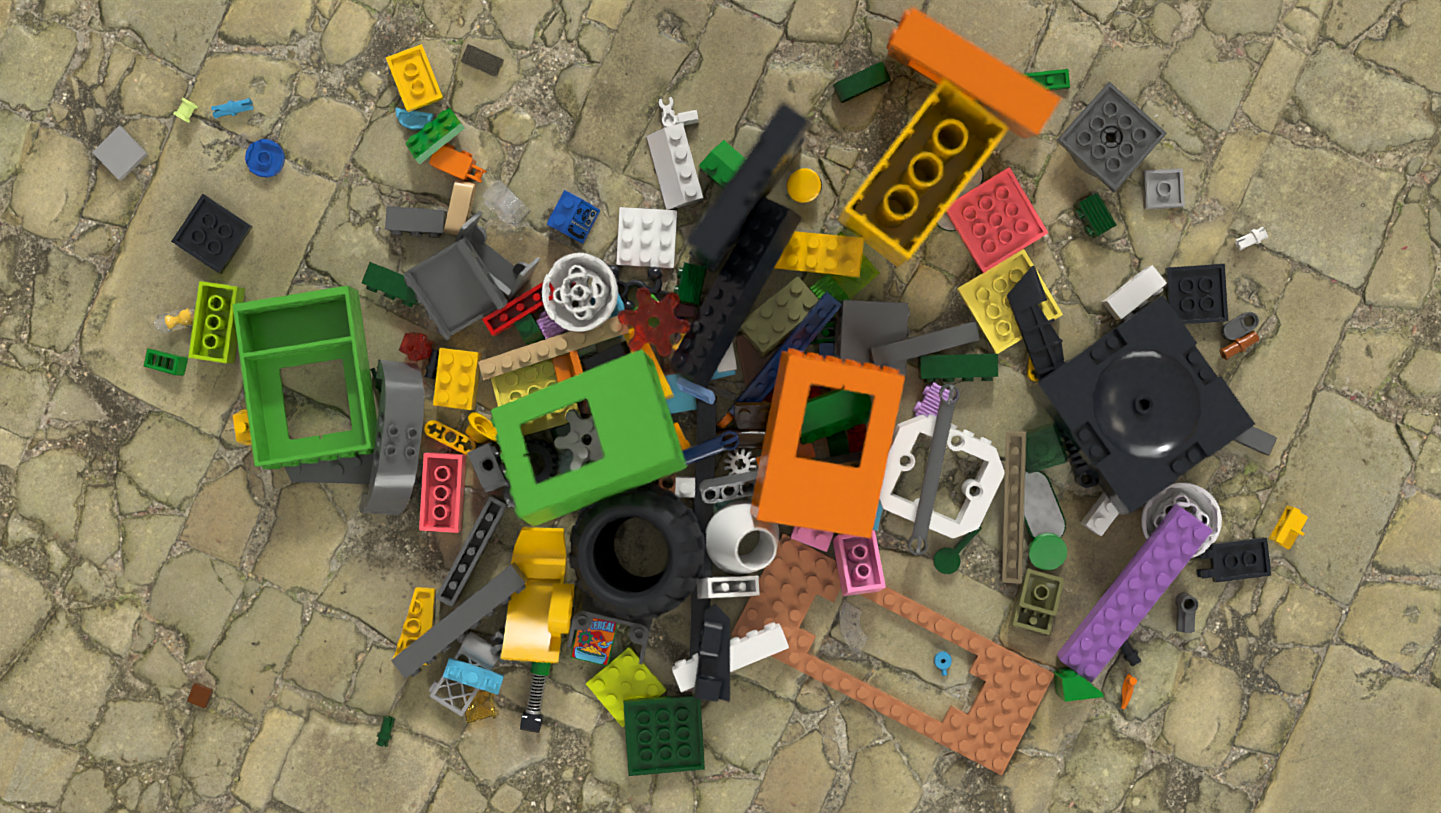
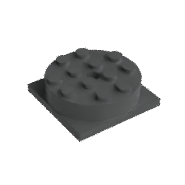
(1131, 133)

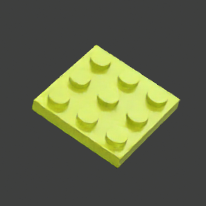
(623, 681)

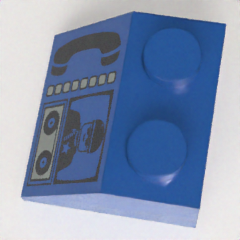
(573, 217)

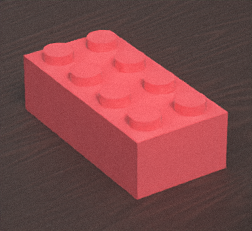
(442, 492)

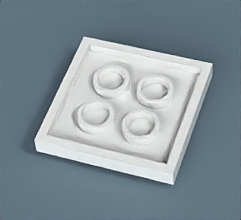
(646, 237)

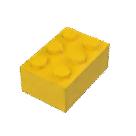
(457, 379)

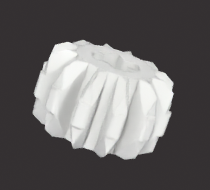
(739, 456)

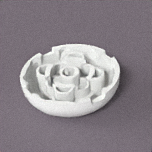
(580, 268)
(1184, 494)

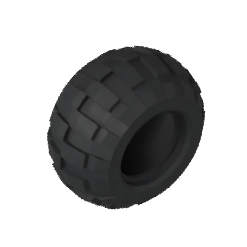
(603, 576)

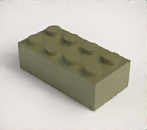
(778, 317)

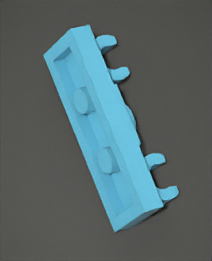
(473, 676)

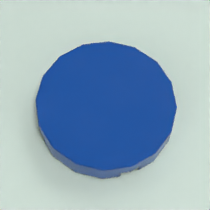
(265, 158)

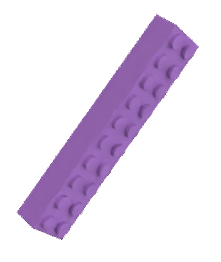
(1134, 592)

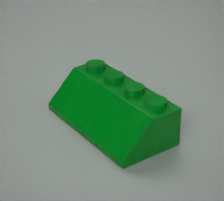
(834, 413)

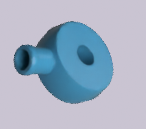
(943, 665)

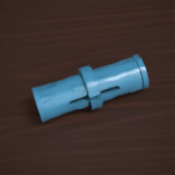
(232, 108)

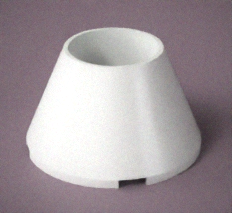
(728, 528)

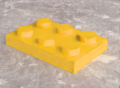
(414, 78)

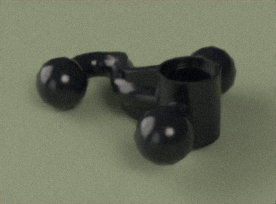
(653, 274)

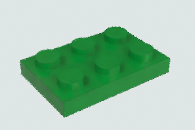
(434, 135)

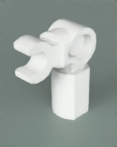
(670, 119)

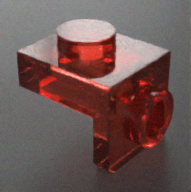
(856, 438)

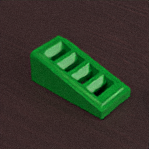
(177, 364)

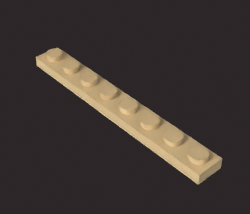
(550, 348)

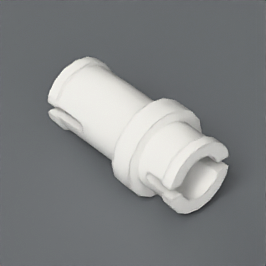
(1254, 237)

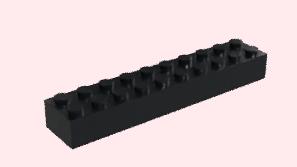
(734, 291)

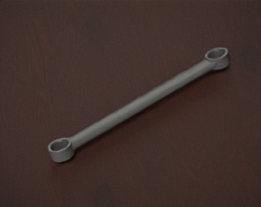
(933, 469)

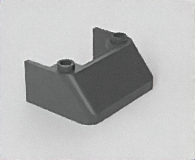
(507, 276)
(587, 611)

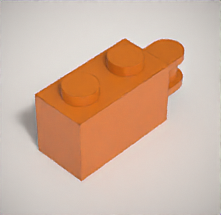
(456, 163)

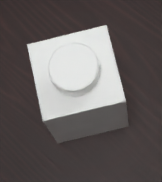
(685, 486)

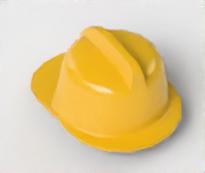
(480, 429)

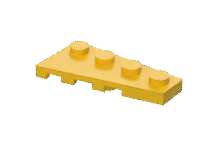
(419, 617)

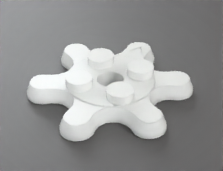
(575, 440)

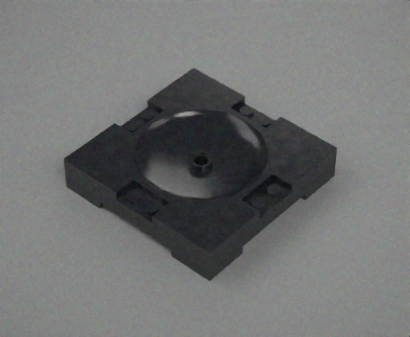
(753, 179)
(1184, 415)

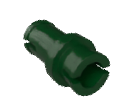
(385, 731)

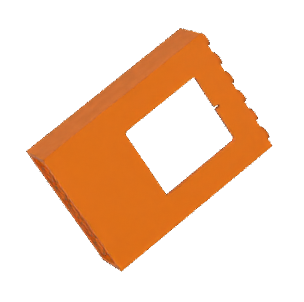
(993, 85)
(819, 492)

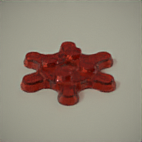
(663, 312)

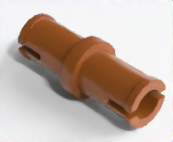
(1239, 345)

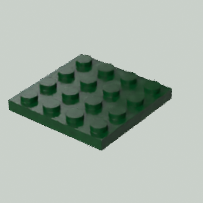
(664, 735)

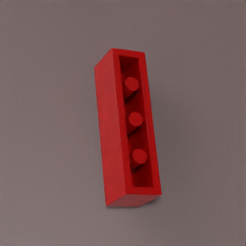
(516, 309)

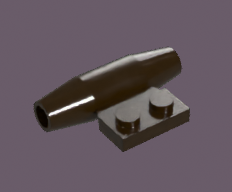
(751, 423)

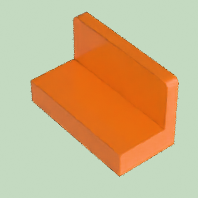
(567, 366)

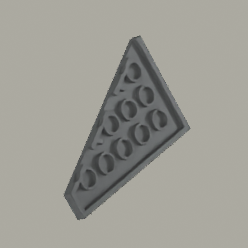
(343, 470)

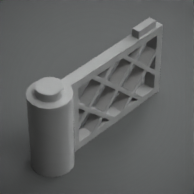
(477, 650)

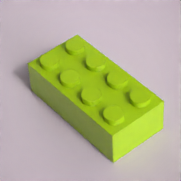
(214, 323)

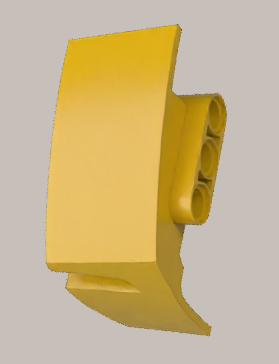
(545, 606)

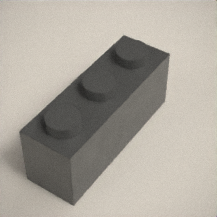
(415, 221)

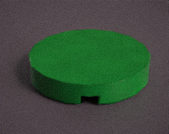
(1047, 551)

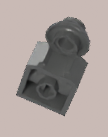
(495, 477)

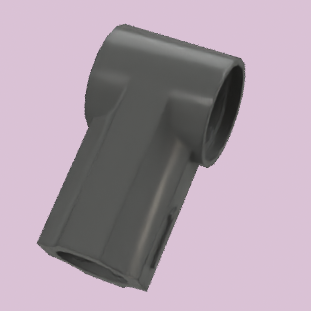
(1186, 614)

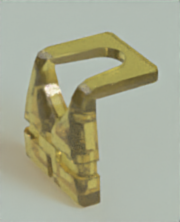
(477, 709)

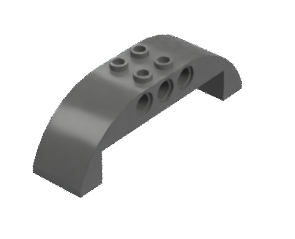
(396, 438)

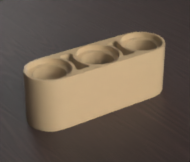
(460, 206)

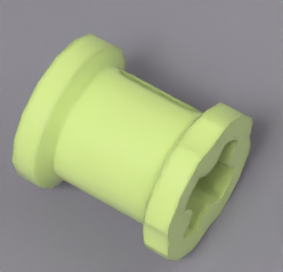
(185, 110)

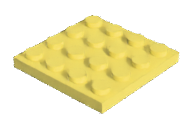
(989, 302)
(527, 381)

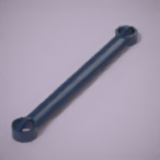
(709, 448)

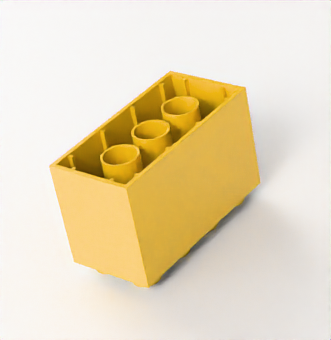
(922, 173)

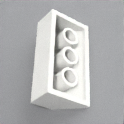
(674, 167)

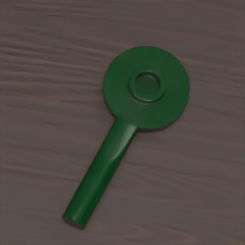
(947, 559)

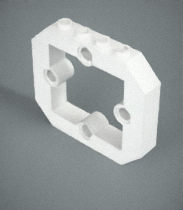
(975, 504)

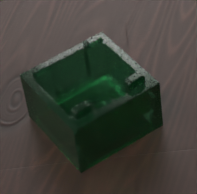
(1044, 448)

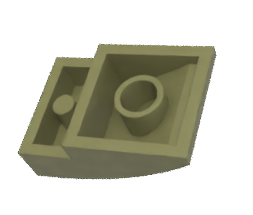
(1037, 602)

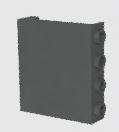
(455, 288)
(868, 325)

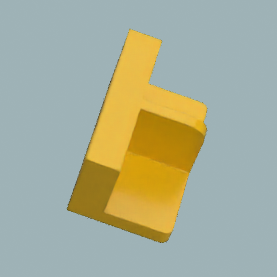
(1288, 527)

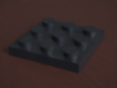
(211, 233)
(1197, 293)

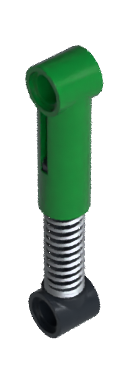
(532, 718)

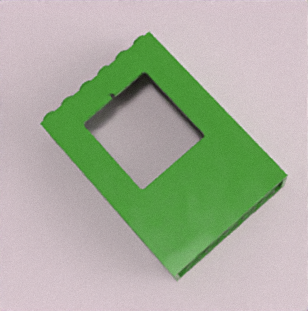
(296, 333)
(631, 427)

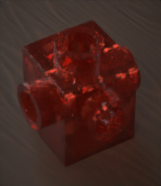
(416, 346)

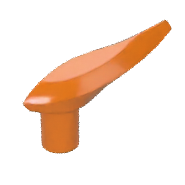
(1127, 690)

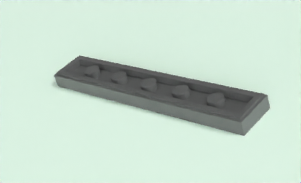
(924, 344)

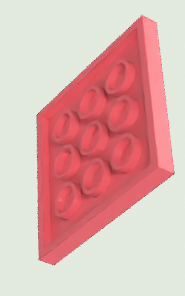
(995, 220)

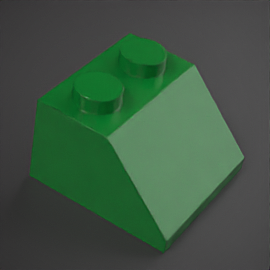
(721, 164)
(1073, 687)

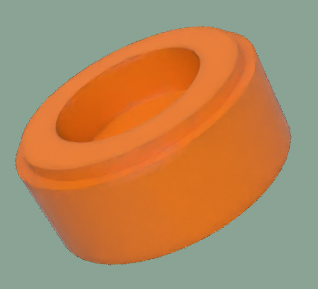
(725, 420)

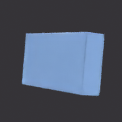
(695, 390)

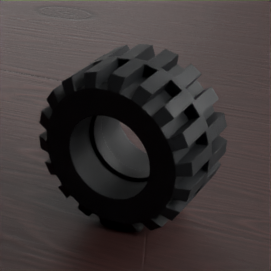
(549, 456)

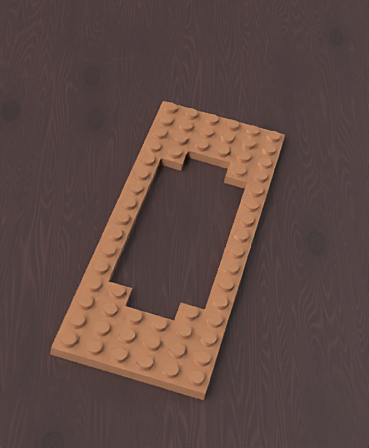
(1001, 708)

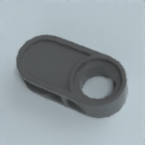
(1236, 328)

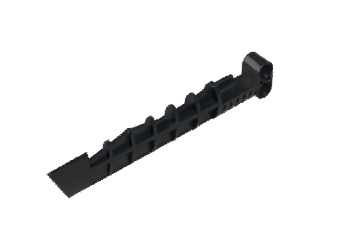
(1044, 350)

